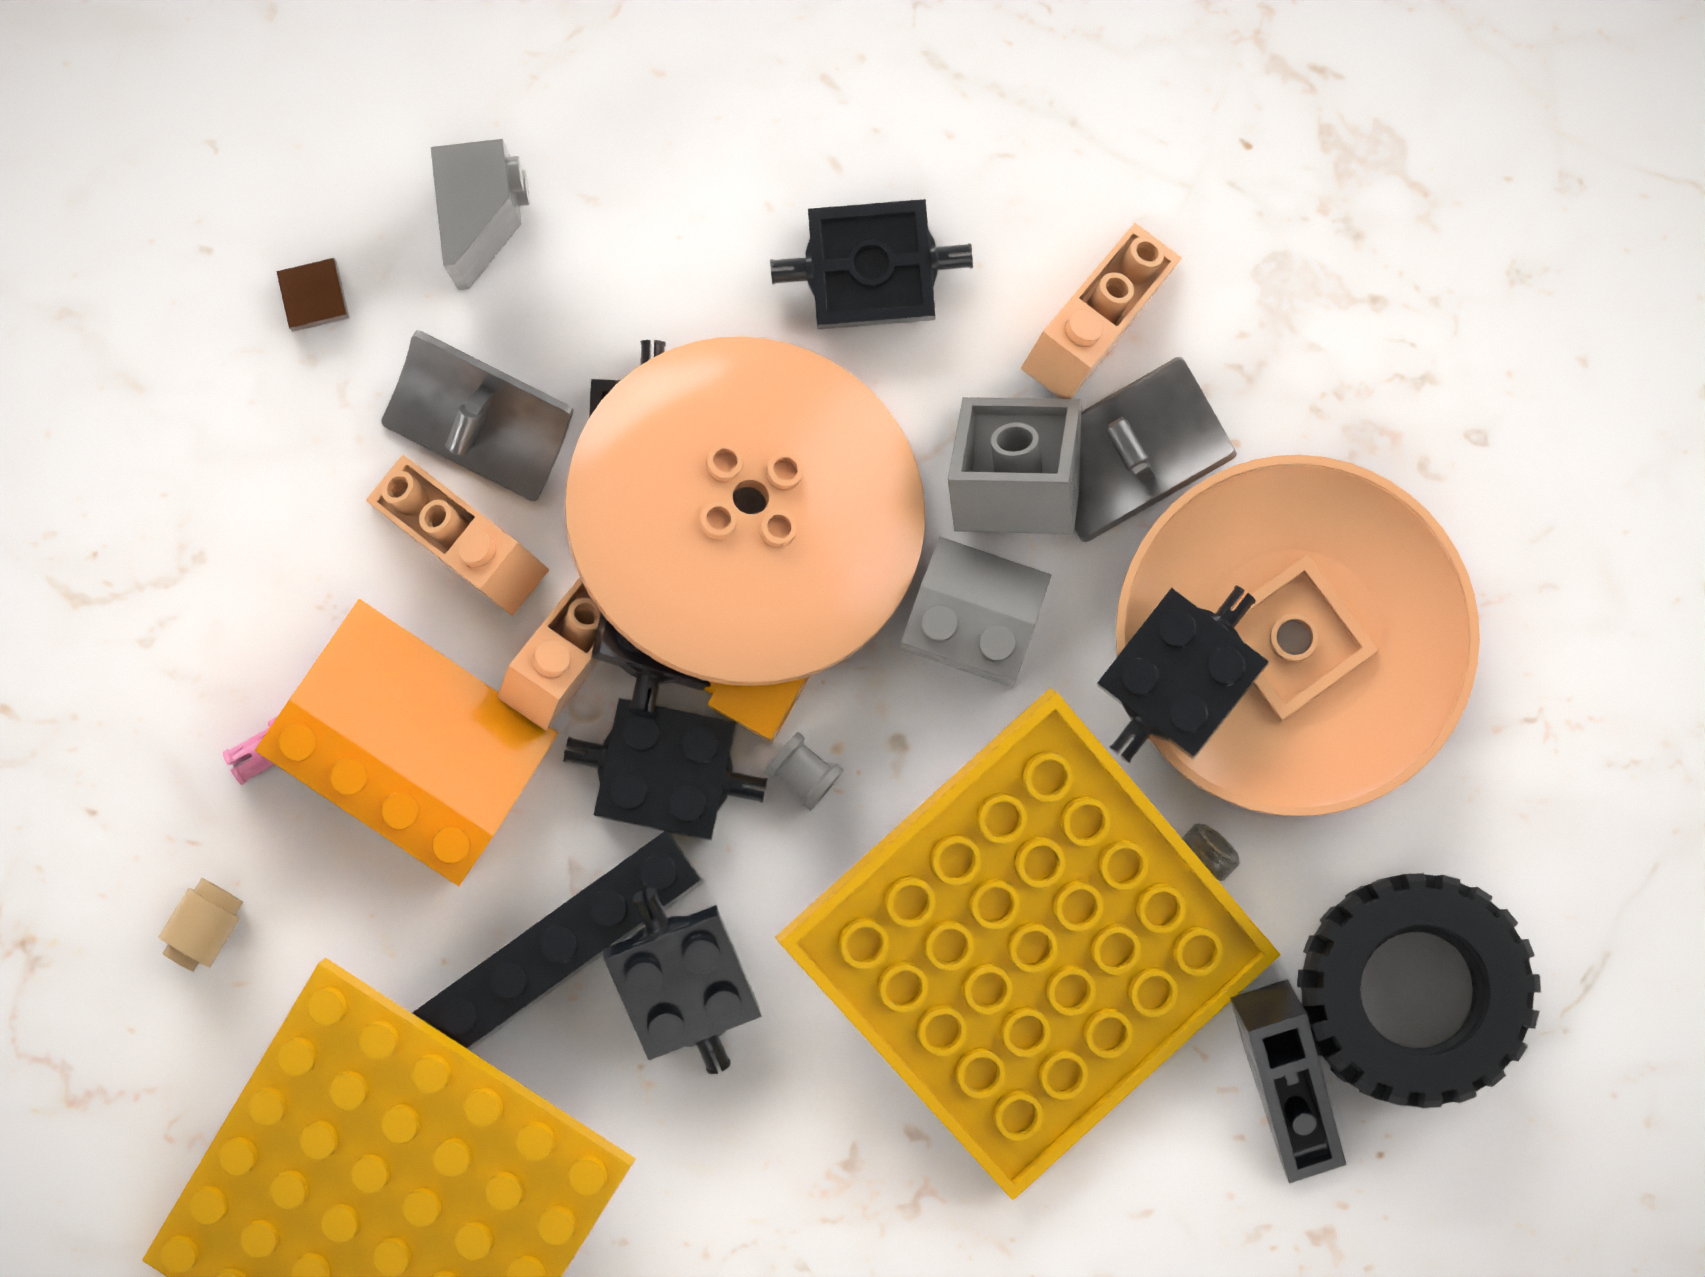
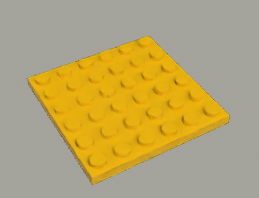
(1029, 944)
(385, 1157)

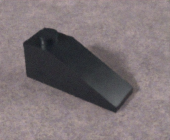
(1289, 1079)

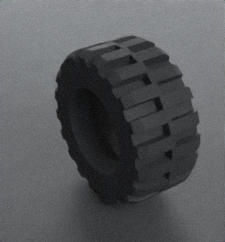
(1500, 994)

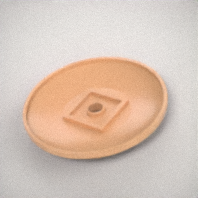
(729, 588)
(1383, 617)

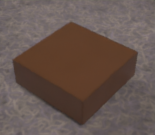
(312, 294)

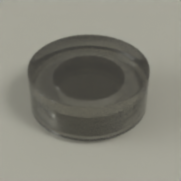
(1212, 850)

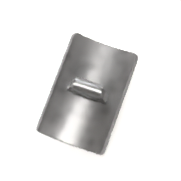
(477, 416)
(1145, 447)

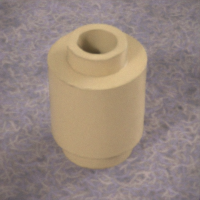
(200, 925)

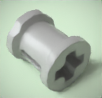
(803, 771)

